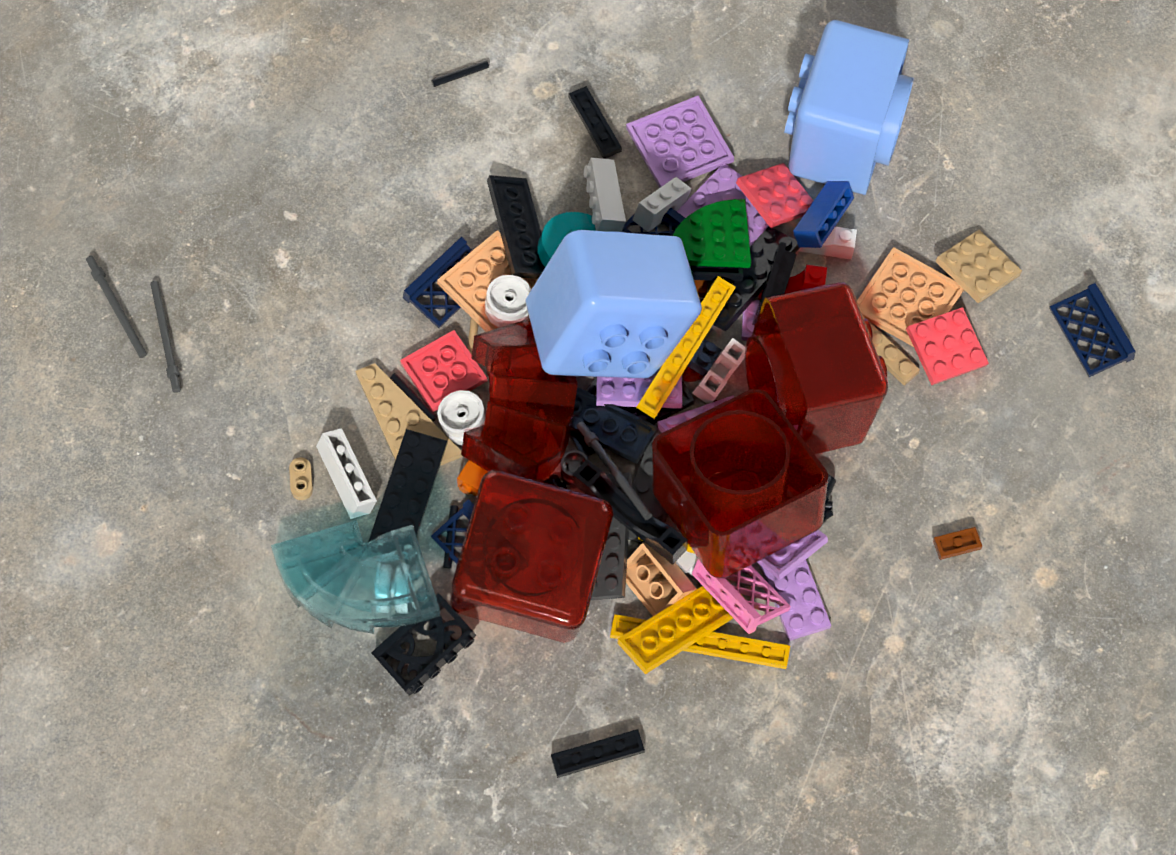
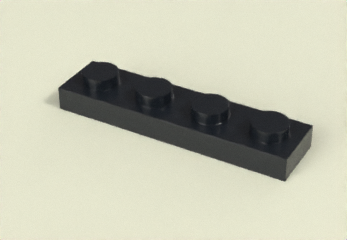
(595, 122)
(597, 753)

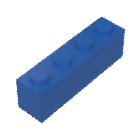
(823, 214)

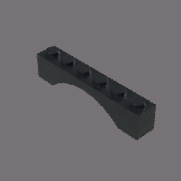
(656, 534)

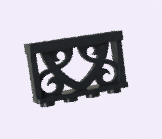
(405, 633)

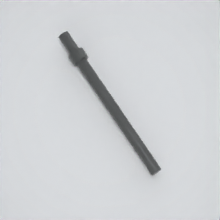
(99, 275)
(171, 370)
(593, 441)

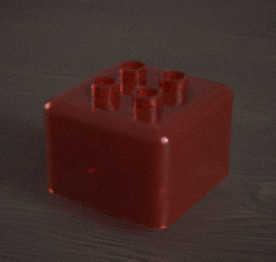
(818, 364)
(739, 482)
(530, 556)

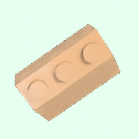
(656, 579)

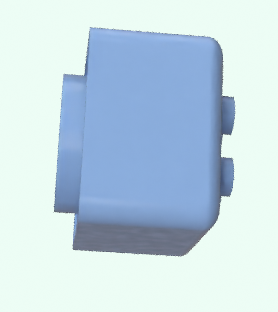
(848, 105)
(612, 304)

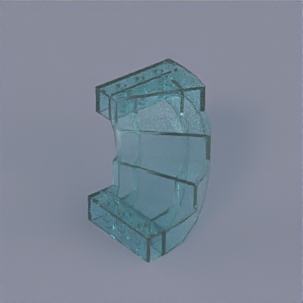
(357, 581)

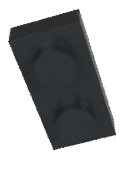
(704, 357)

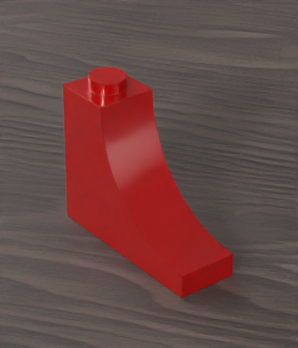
(810, 277)

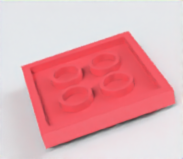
(775, 194)
(947, 346)
(443, 369)

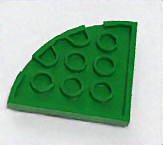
(717, 235)

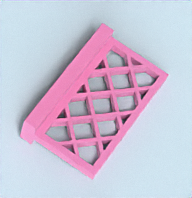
(735, 604)

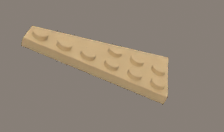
(398, 412)

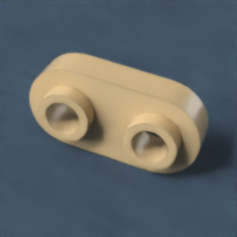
(301, 477)

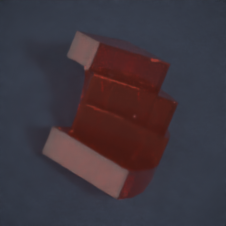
(526, 408)

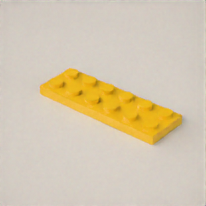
(674, 629)

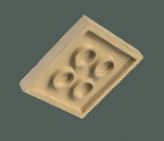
(978, 266)

